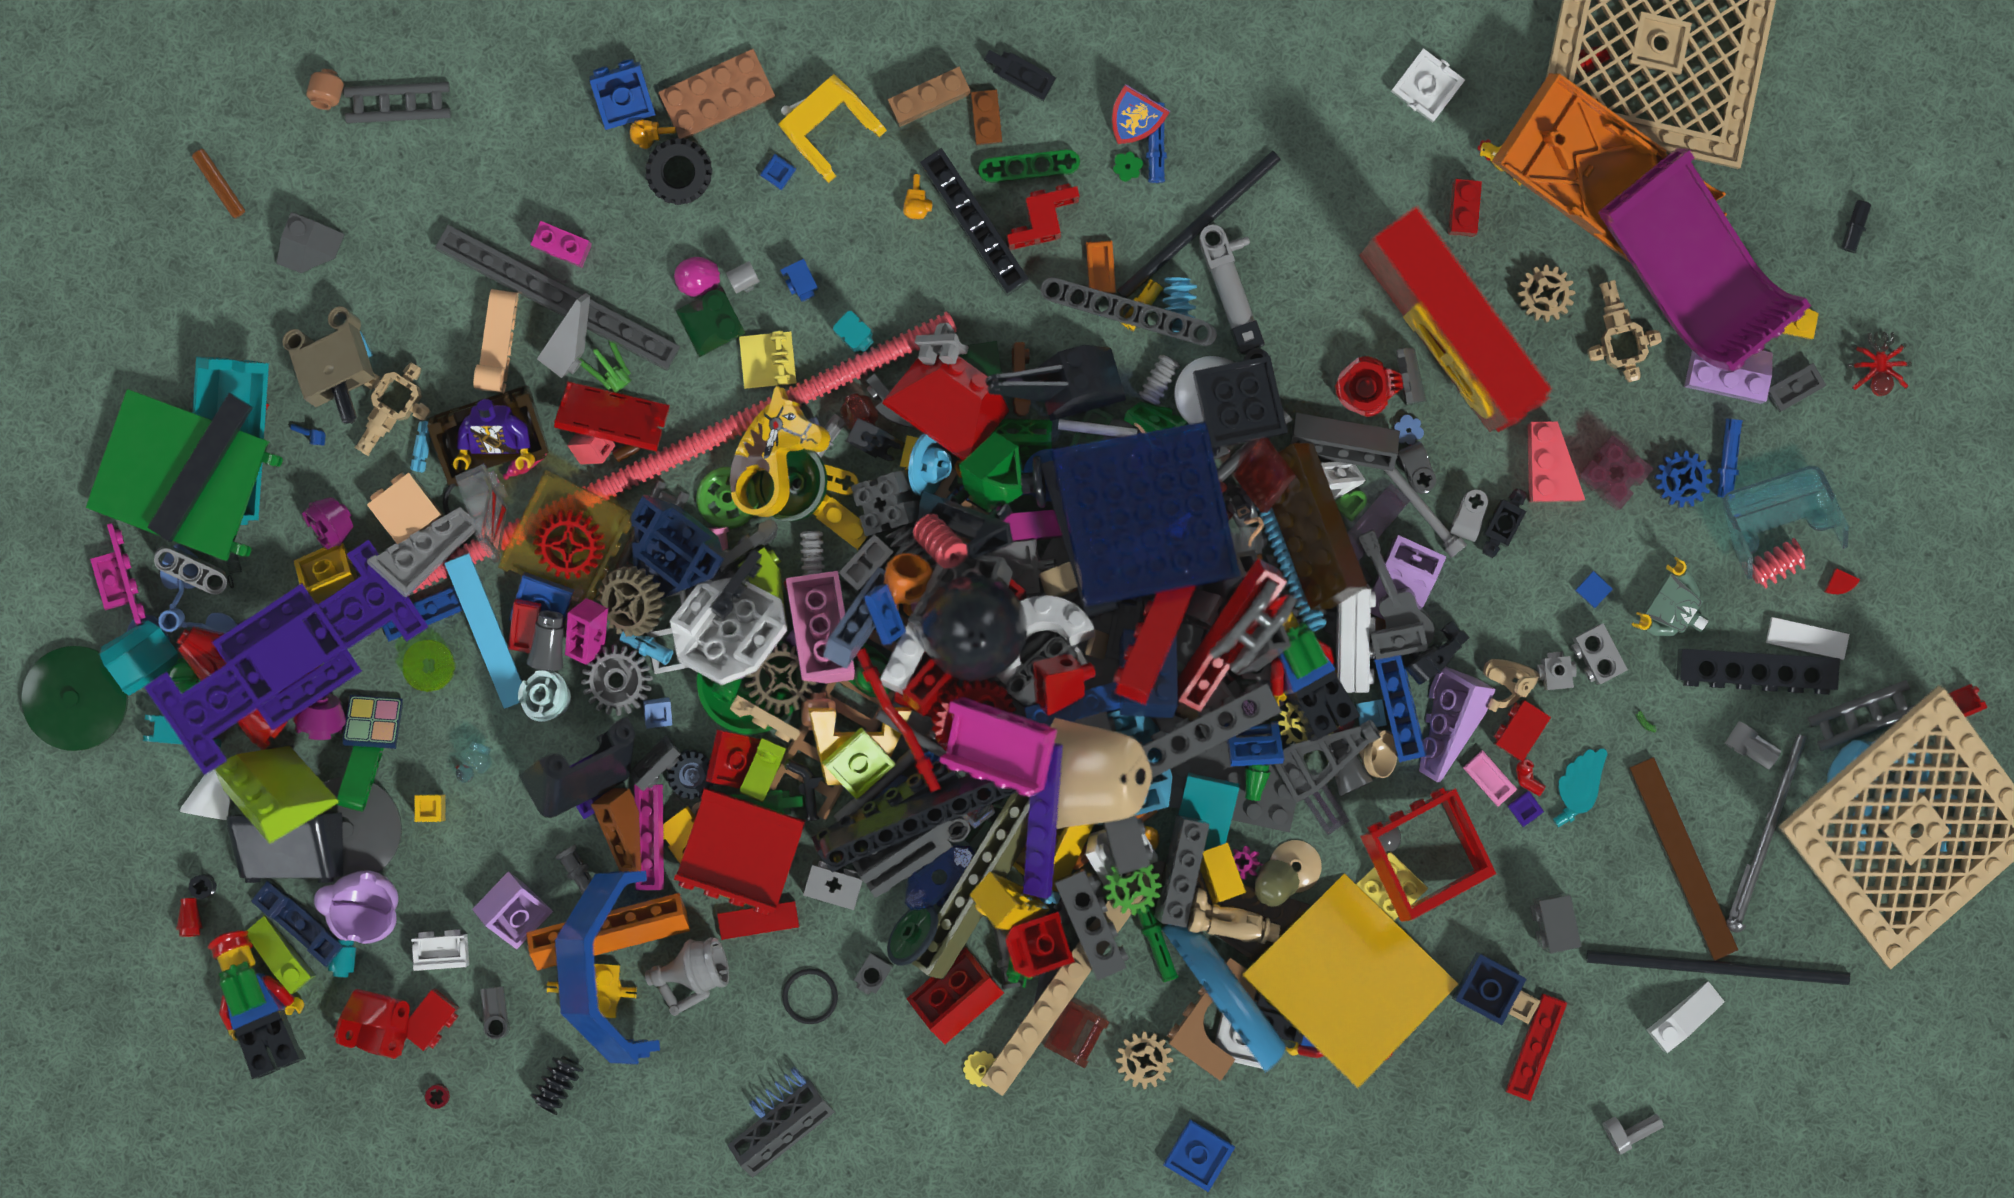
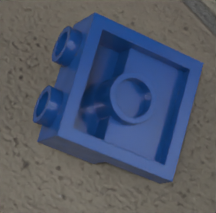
(621, 94)

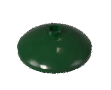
(802, 501)

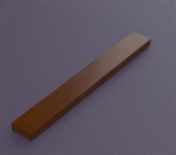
(1683, 858)

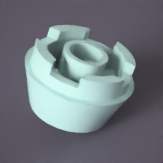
(544, 696)

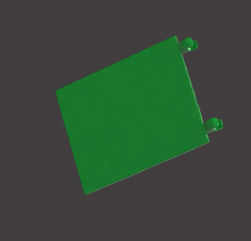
(147, 456)

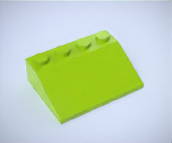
(274, 790)

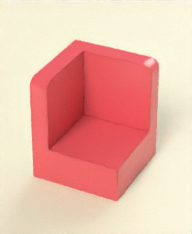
(590, 449)

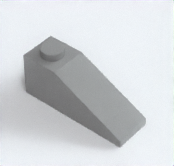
(568, 340)

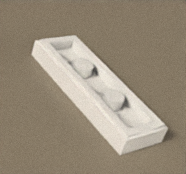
(1807, 638)

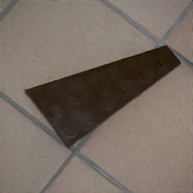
(1283, 915)

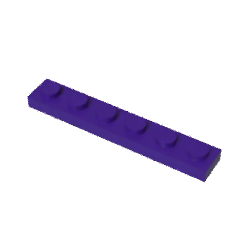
(1042, 831)

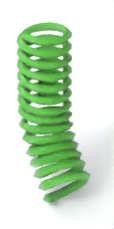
(1639, 719)

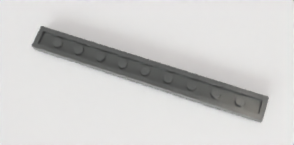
(556, 296)

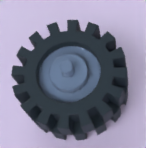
(689, 774)

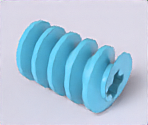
(1179, 298)

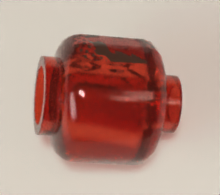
(858, 407)

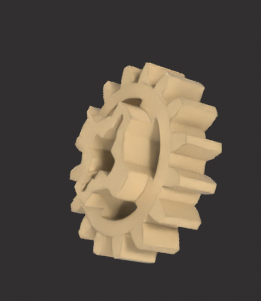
(1550, 305)
(1149, 1048)

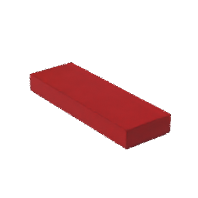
(748, 922)

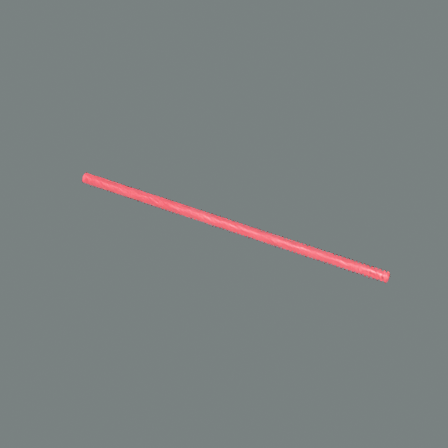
(727, 429)

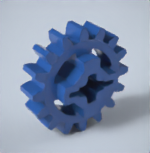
(1694, 484)

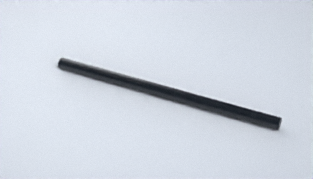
(1718, 967)

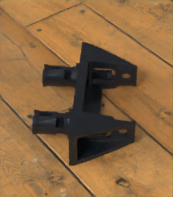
(968, 523)

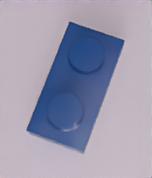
(885, 614)

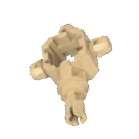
(1618, 321)
(383, 417)

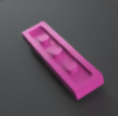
(651, 836)

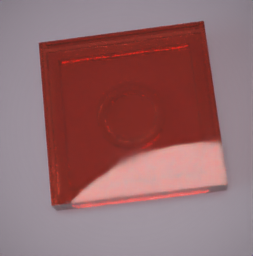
(1264, 475)

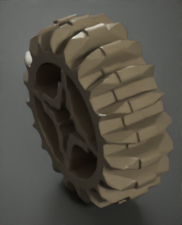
(644, 610)
(789, 687)

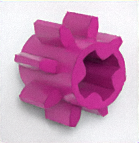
(1253, 862)

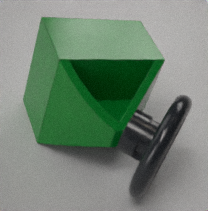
(996, 474)

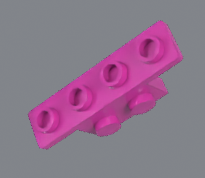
(114, 580)

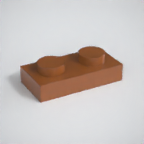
(986, 117)

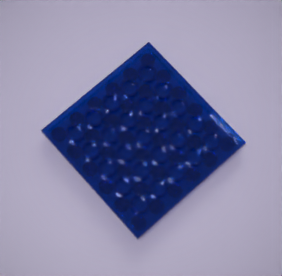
(1145, 514)

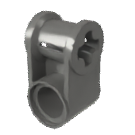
(1415, 463)

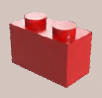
(1465, 207)
(1521, 730)
(430, 1018)

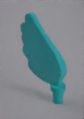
(1580, 785)

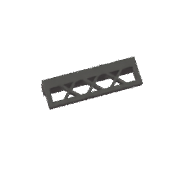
(783, 1132)

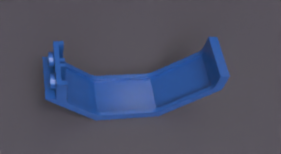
(577, 969)

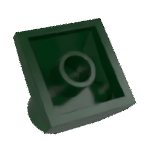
(710, 321)

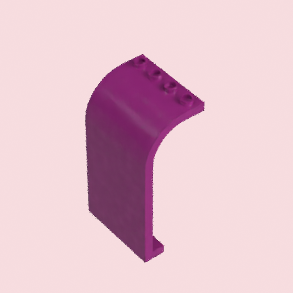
(1698, 265)

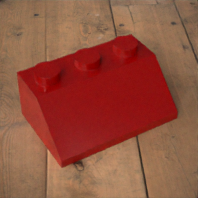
(957, 999)

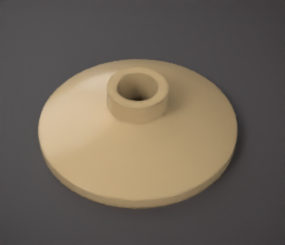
(1308, 858)

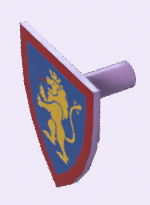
(1136, 116)

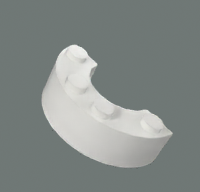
(1057, 616)

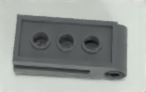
(901, 860)

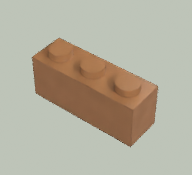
(929, 96)

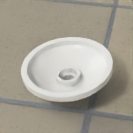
(1185, 390)

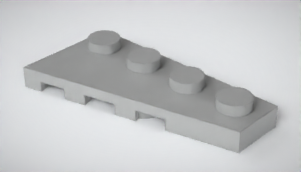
(417, 557)

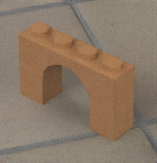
(1190, 1035)

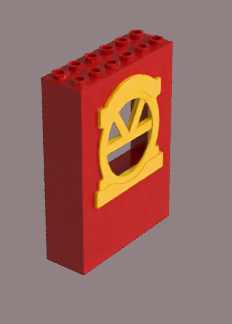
(1455, 322)

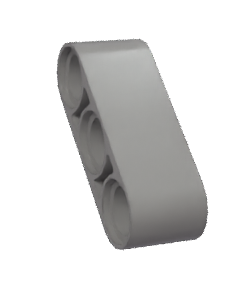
(199, 580)

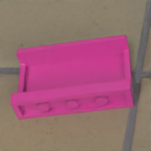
(999, 746)

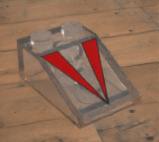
(485, 506)

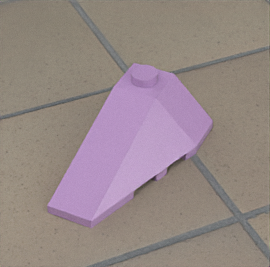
(1456, 713)

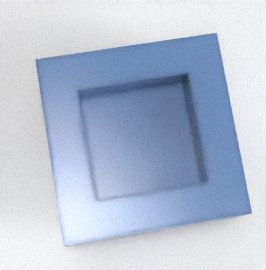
(657, 712)

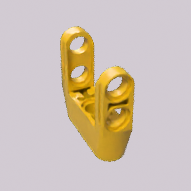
(816, 109)

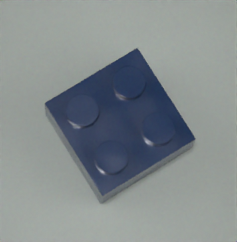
(1489, 988)

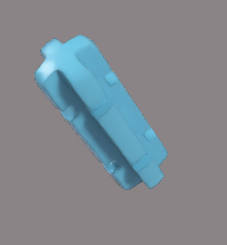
(421, 448)

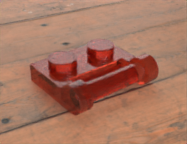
(1068, 1030)

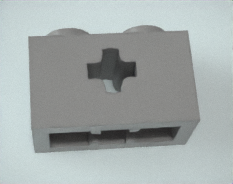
(820, 890)

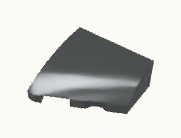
(1411, 376)

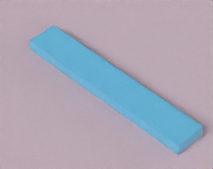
(485, 628)

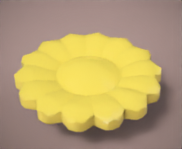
(977, 1066)

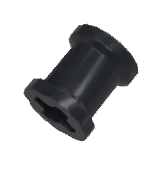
(195, 890)

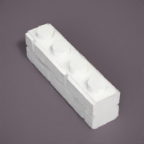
(1353, 641)

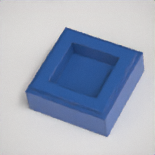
(778, 172)
(1593, 589)

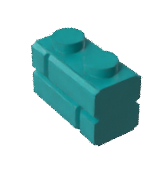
(854, 332)

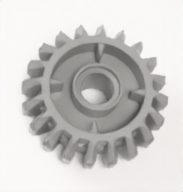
(633, 680)

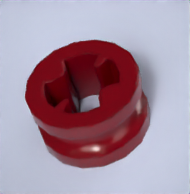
(445, 1097)

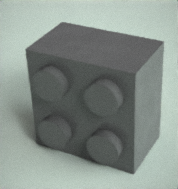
(1556, 923)

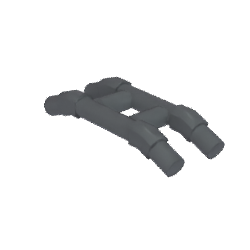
(1254, 612)

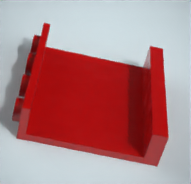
(739, 851)

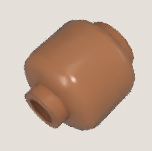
(324, 89)
(816, 700)

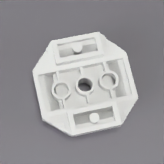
(703, 636)

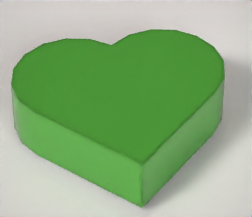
(1351, 504)

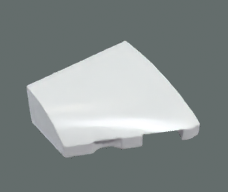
(208, 799)

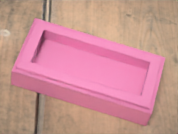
(1489, 778)

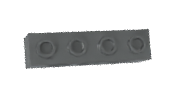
(1181, 870)
(1102, 964)

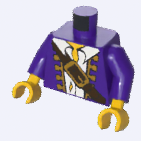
(493, 431)

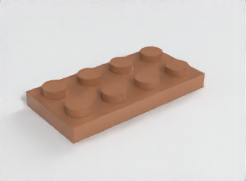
(717, 94)

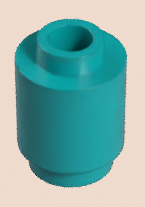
(344, 960)

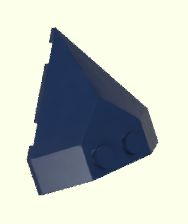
(673, 546)

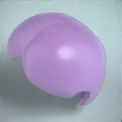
(359, 906)

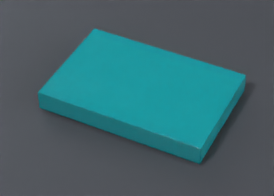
(1212, 802)

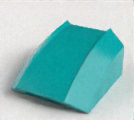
(138, 656)

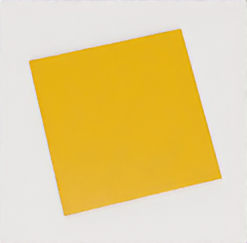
(1350, 980)

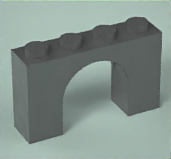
(1278, 642)

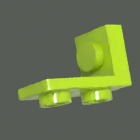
(762, 770)

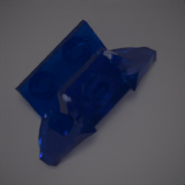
(920, 888)

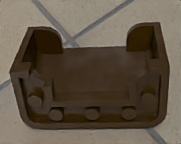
(445, 425)

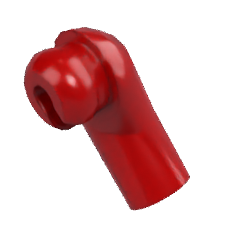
(1526, 778)

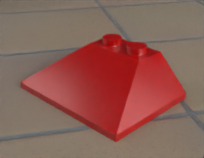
(948, 404)

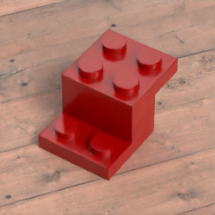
(1043, 216)

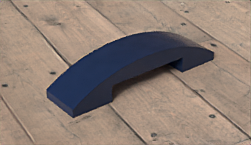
(298, 923)

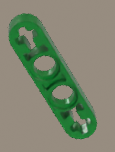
(1028, 162)

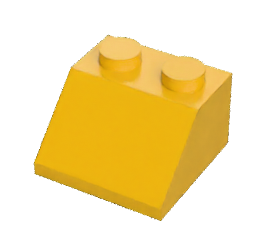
(325, 572)

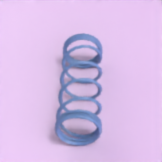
(758, 1111)

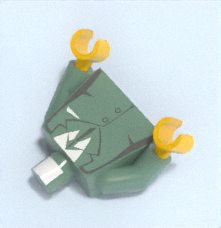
(1673, 605)

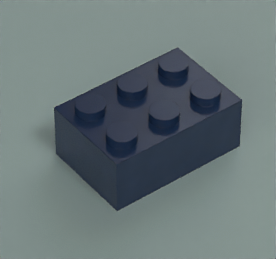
(1163, 696)

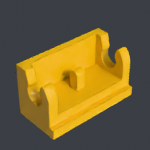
(1221, 874)

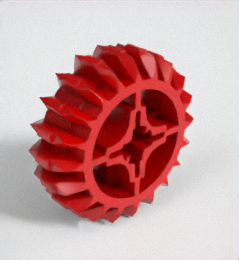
(579, 543)

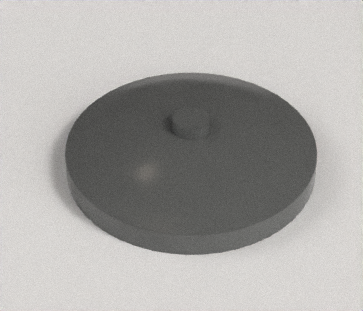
(370, 835)

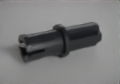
(1856, 226)

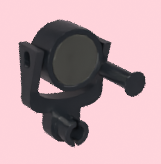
(1436, 658)

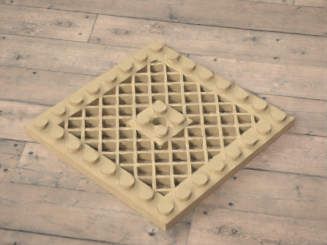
(1745, 74)
(1855, 779)

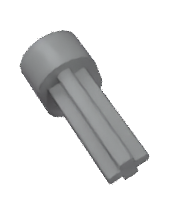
(1623, 1139)

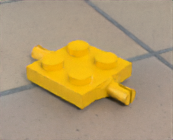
(608, 989)

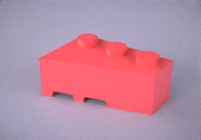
(1550, 466)

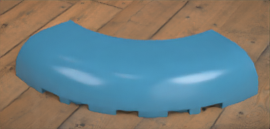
(1228, 994)

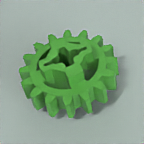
(1127, 899)

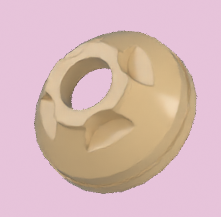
(1380, 756)

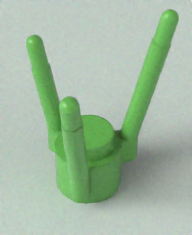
(616, 377)

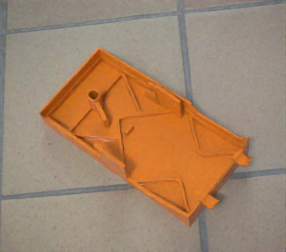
(1578, 155)

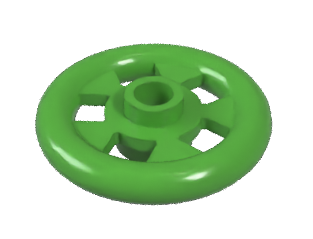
(705, 498)

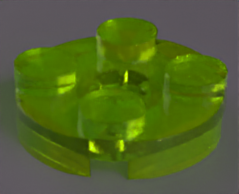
(413, 665)

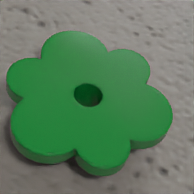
(1122, 160)

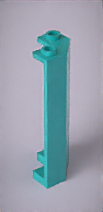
(249, 382)

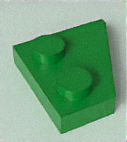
(1153, 418)

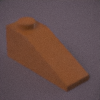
(620, 825)

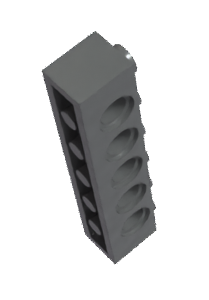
(1264, 708)

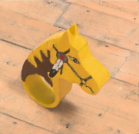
(764, 446)

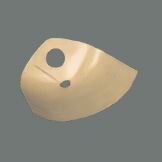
(1092, 773)

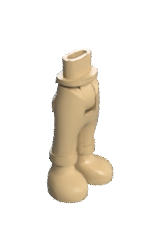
(1229, 921)

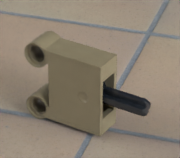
(331, 364)

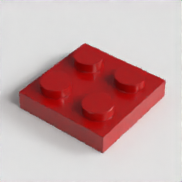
(731, 758)

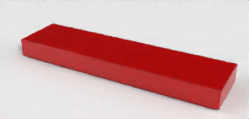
(1536, 1047)

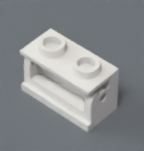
(440, 951)

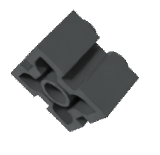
(886, 503)

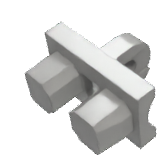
(948, 351)

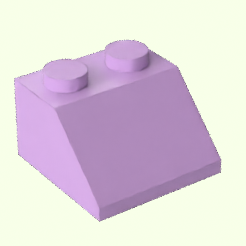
(511, 910)

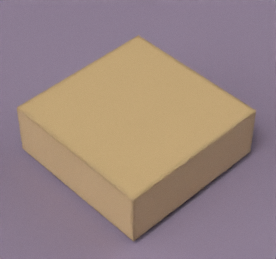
(1524, 1007)

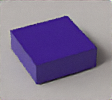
(1525, 808)

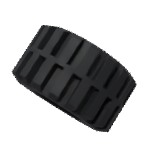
(671, 193)

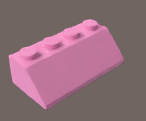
(815, 613)

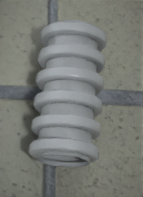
(1159, 379)
(812, 552)

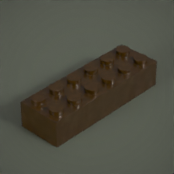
(1316, 532)

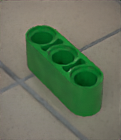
(359, 777)

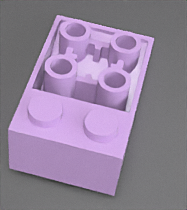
(1411, 568)

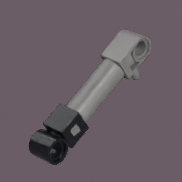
(1231, 292)

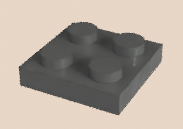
(659, 758)

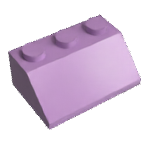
(1747, 383)

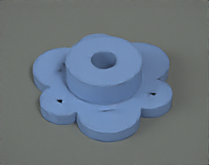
(1416, 431)

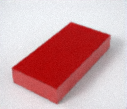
(523, 625)

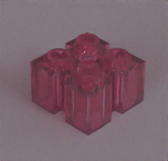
(1613, 456)

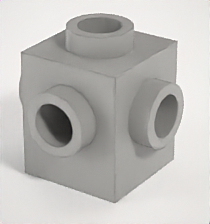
(1550, 678)

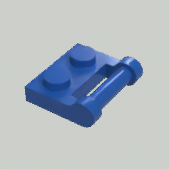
(1257, 749)

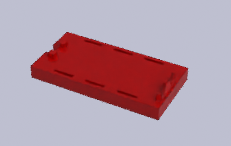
(611, 416)

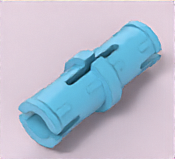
(649, 647)

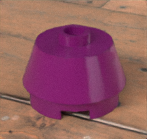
(329, 521)
(321, 718)

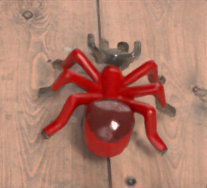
(1881, 369)

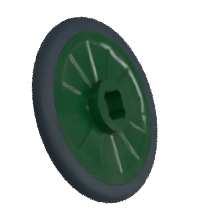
(912, 935)

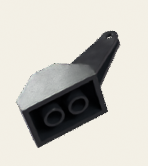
(1066, 382)

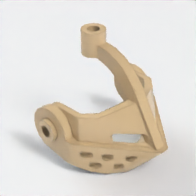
(1504, 673)

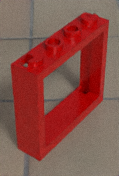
(1467, 835)

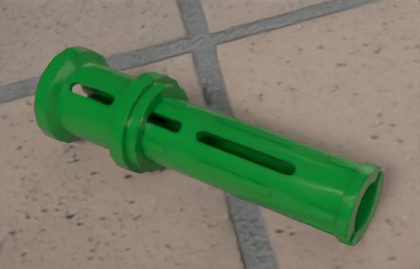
(1152, 929)

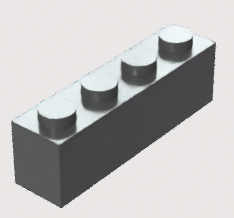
(1348, 441)

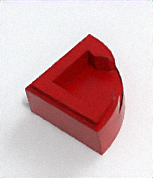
(1841, 582)

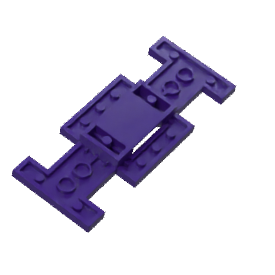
(279, 649)

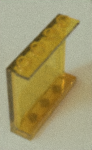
(550, 496)

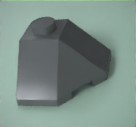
(307, 244)

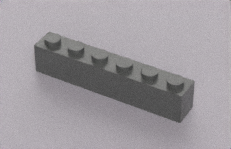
(1124, 834)

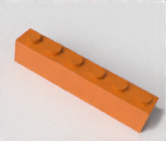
(620, 930)

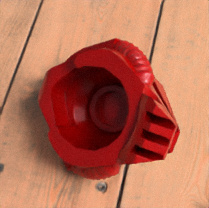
(1367, 386)

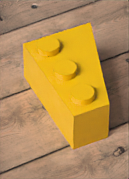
(1005, 902)

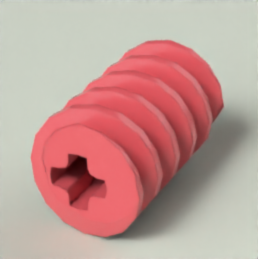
(940, 541)
(1778, 563)

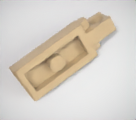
(763, 719)

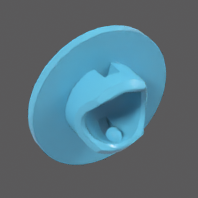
(928, 465)

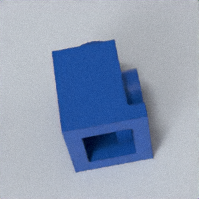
(800, 280)

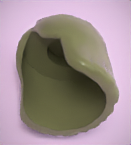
(1276, 882)

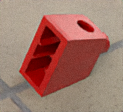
(1060, 682)

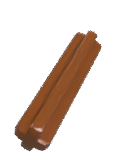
(218, 183)

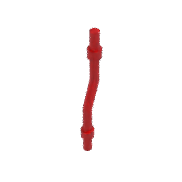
(923, 765)

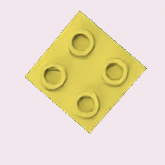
(767, 359)
(1374, 888)

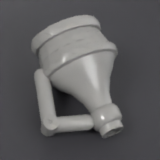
(698, 967)

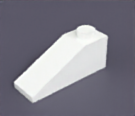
(1685, 1017)

